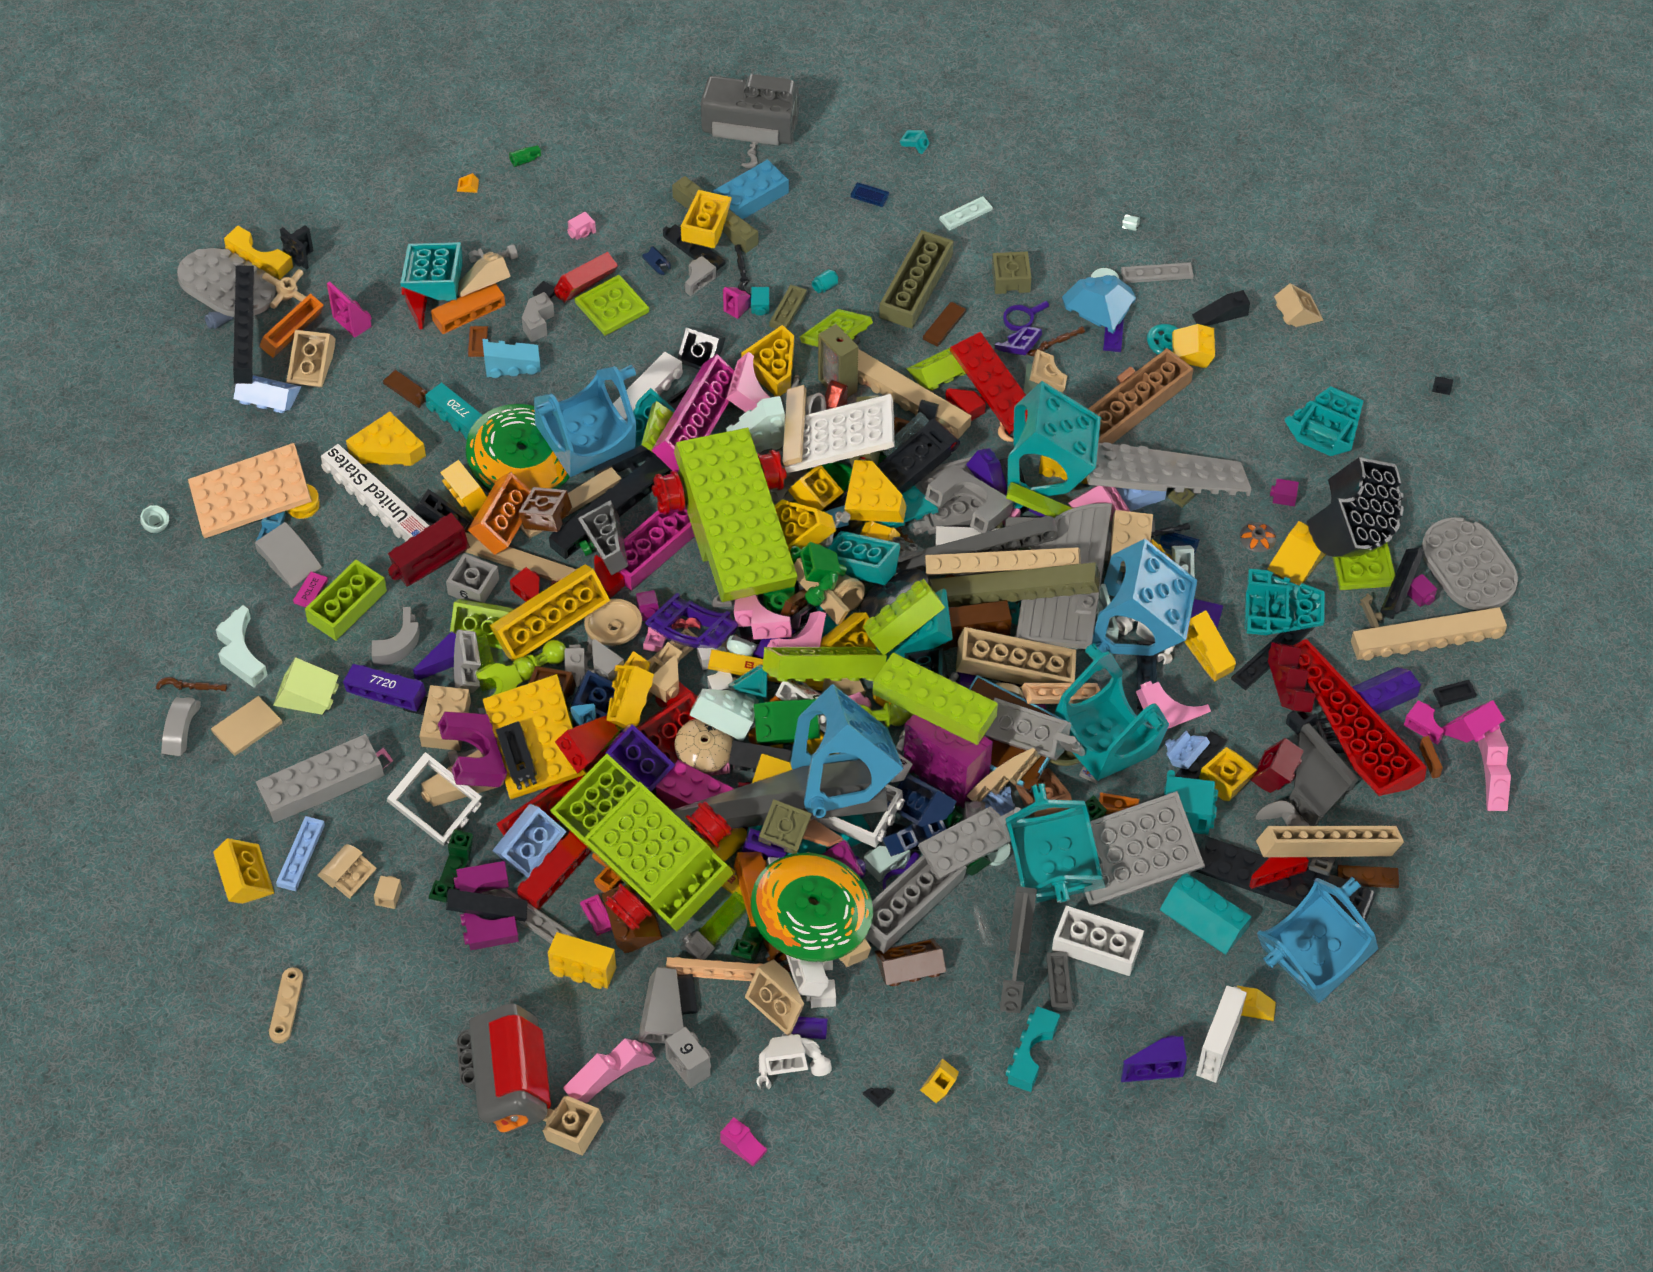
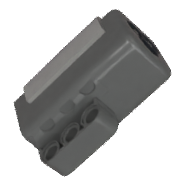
(750, 109)

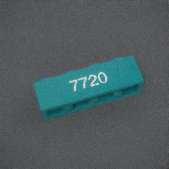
(452, 409)

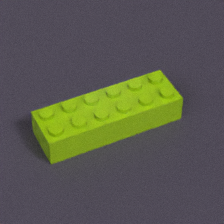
(822, 663)
(935, 698)

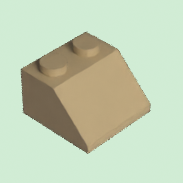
(1297, 306)

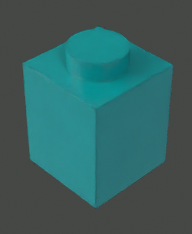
(760, 300)

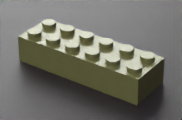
(916, 279)

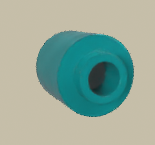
(825, 281)

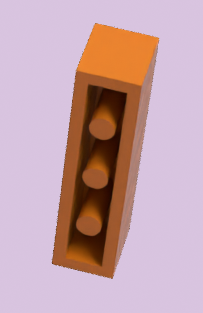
(467, 308)

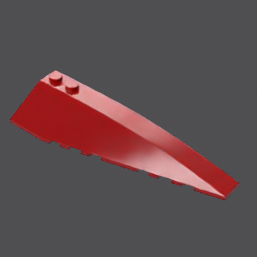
(1366, 739)

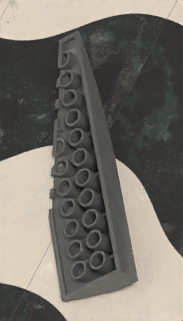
(751, 803)

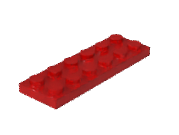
(990, 377)

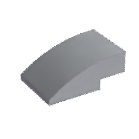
(287, 555)

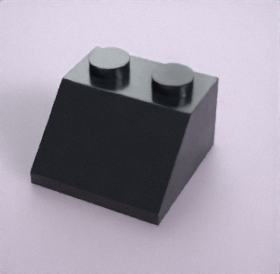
(699, 347)

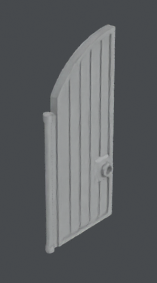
(1069, 619)

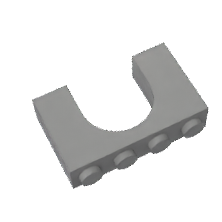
(958, 482)

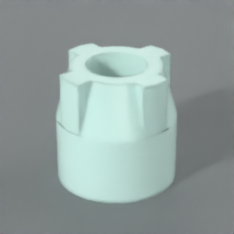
(1130, 222)

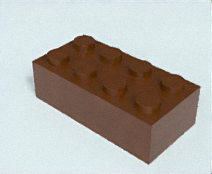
(987, 617)

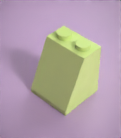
(306, 688)

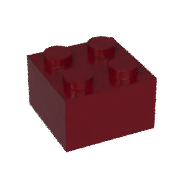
(1277, 765)

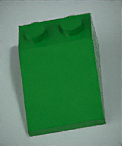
(778, 721)

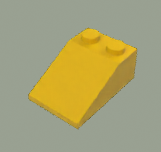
(705, 219)
(1296, 556)

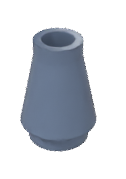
(216, 319)

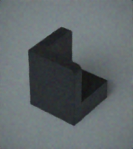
(1296, 721)

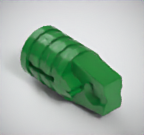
(524, 155)

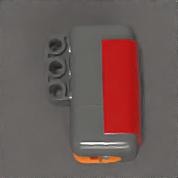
(506, 1067)

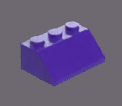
(1389, 689)
(640, 757)

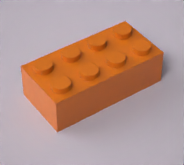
(499, 515)

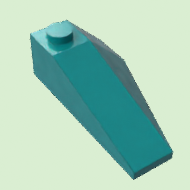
(642, 412)

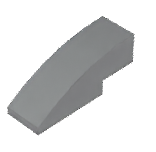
(466, 661)

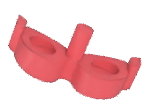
(690, 622)

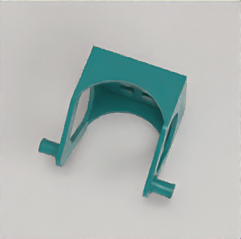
(1057, 430)
(1107, 724)
(1056, 849)

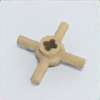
(285, 288)

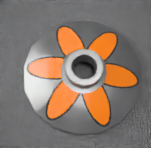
(1257, 542)

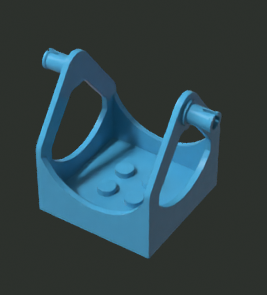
(587, 425)
(1153, 593)
(854, 736)
(1319, 940)

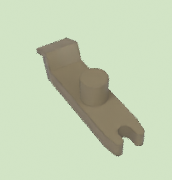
(1372, 617)

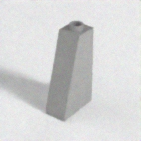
(662, 1007)

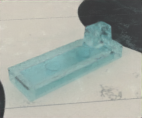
(907, 432)

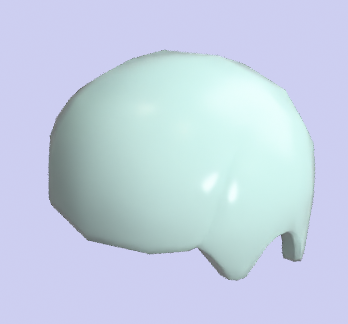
(152, 516)
(740, 646)

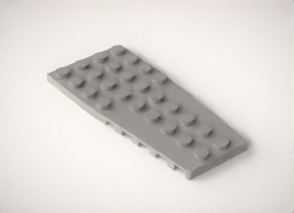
(1156, 470)

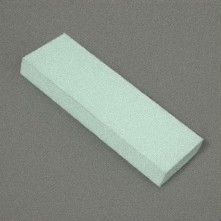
(965, 213)

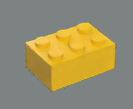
(581, 960)

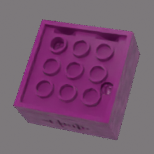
(946, 759)

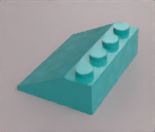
(433, 269)
(930, 635)

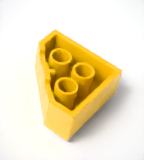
(774, 360)
(386, 443)
(873, 495)
(803, 524)

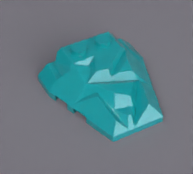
(1279, 605)

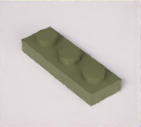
(788, 307)

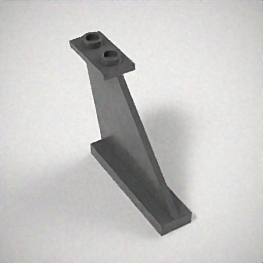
(1319, 778)
(1019, 942)

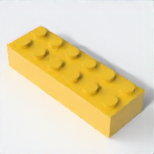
(550, 612)

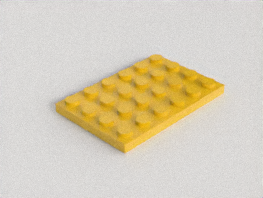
(543, 718)

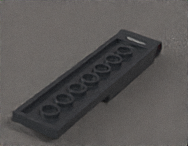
(910, 463)
(1237, 866)

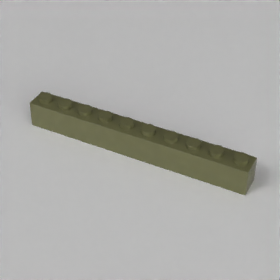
(1020, 584)

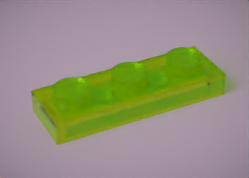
(485, 659)
(724, 919)

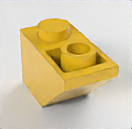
(940, 1081)

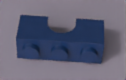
(911, 836)

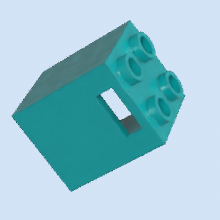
(1197, 800)

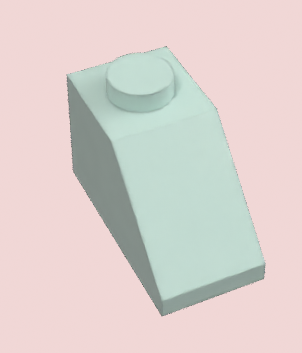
(1184, 557)
(880, 862)

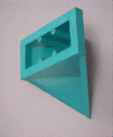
(752, 682)

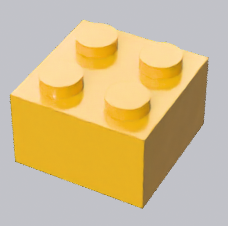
(816, 489)

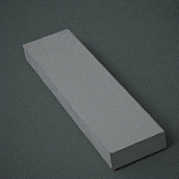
(1157, 272)

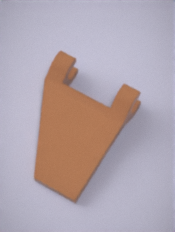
(821, 834)

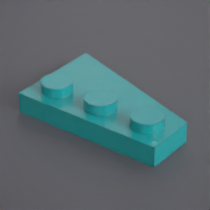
(916, 507)

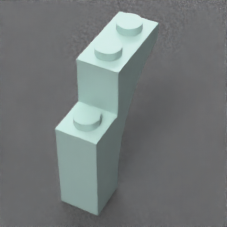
(236, 654)

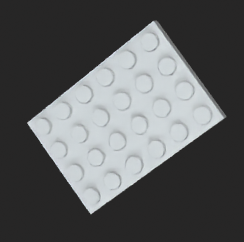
(847, 432)

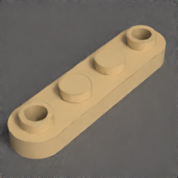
(286, 1005)

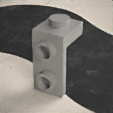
(575, 662)

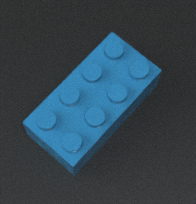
(754, 189)

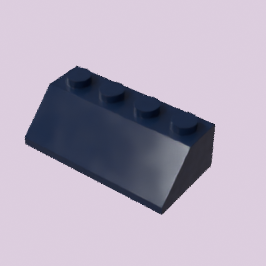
(923, 802)

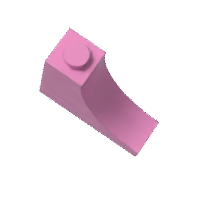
(744, 387)
(1101, 494)
(808, 637)
(1172, 710)

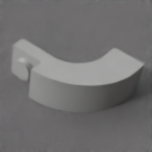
(398, 647)
(177, 725)

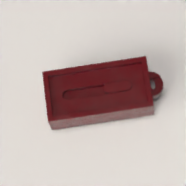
(428, 550)

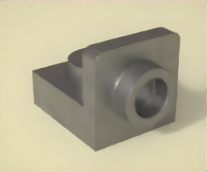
(697, 945)

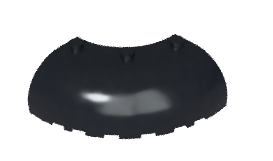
(1361, 511)

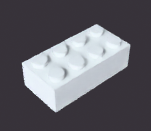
(1098, 940)

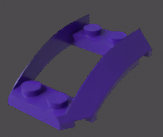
(720, 624)

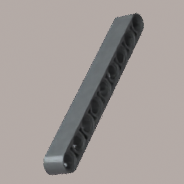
(1003, 539)

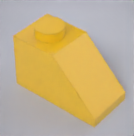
(1257, 1004)

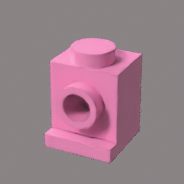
(581, 226)

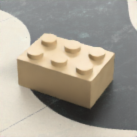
(1127, 530)
(438, 701)

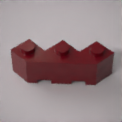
(1290, 679)

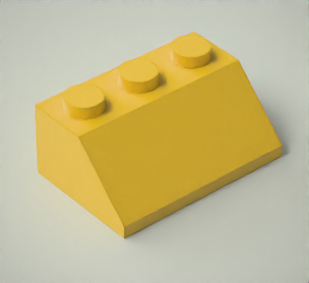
(849, 633)
(242, 871)

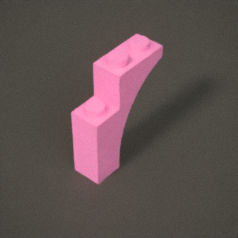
(763, 622)
(1497, 776)
(606, 1068)

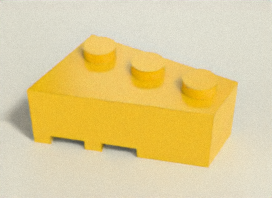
(1209, 647)

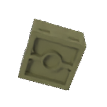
(1011, 272)
(784, 826)

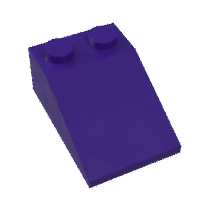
(1158, 1061)

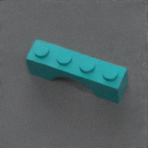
(1041, 1028)

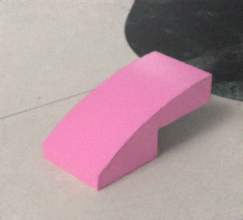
(653, 641)

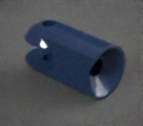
(656, 260)

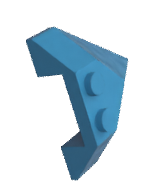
(1100, 300)

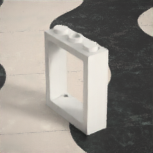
(446, 774)
(894, 795)
(1221, 1033)

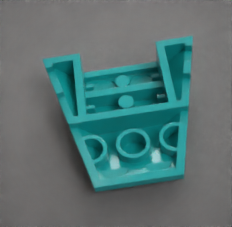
(1327, 422)

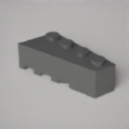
(605, 534)

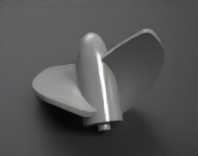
(1282, 809)

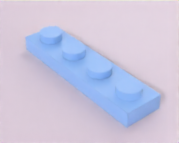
(300, 853)

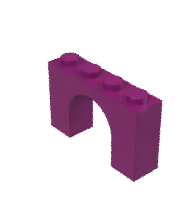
(478, 731)
(483, 932)

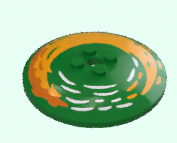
(494, 449)
(809, 930)

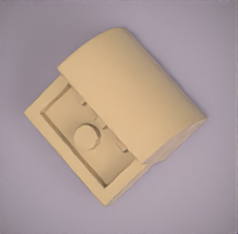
(347, 870)

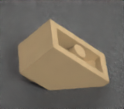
(666, 680)

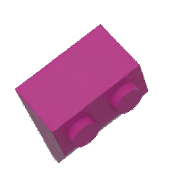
(348, 312)
(1475, 723)

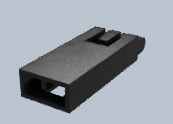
(516, 752)

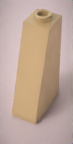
(440, 791)

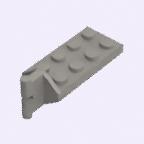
(1032, 729)
(966, 841)

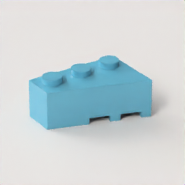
(509, 359)

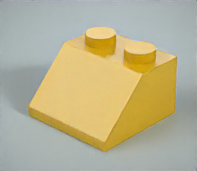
(1194, 345)

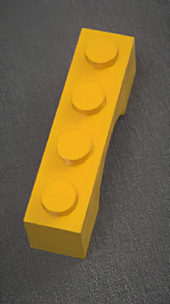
(274, 263)

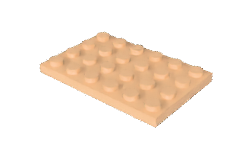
(249, 490)

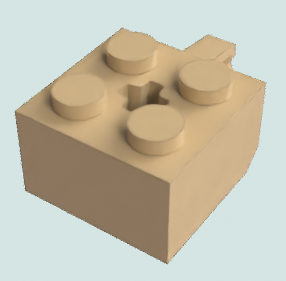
(572, 1125)

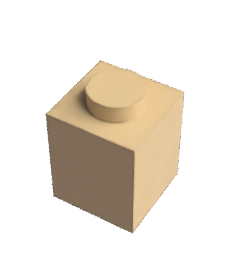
(387, 892)

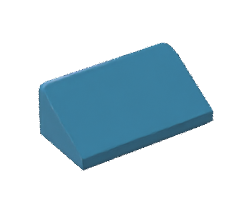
(582, 714)

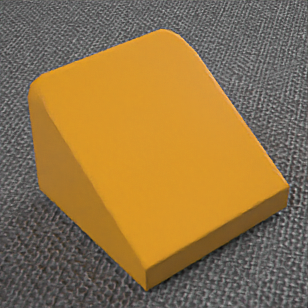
(468, 184)

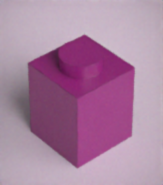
(1284, 492)
(1422, 591)
(647, 604)

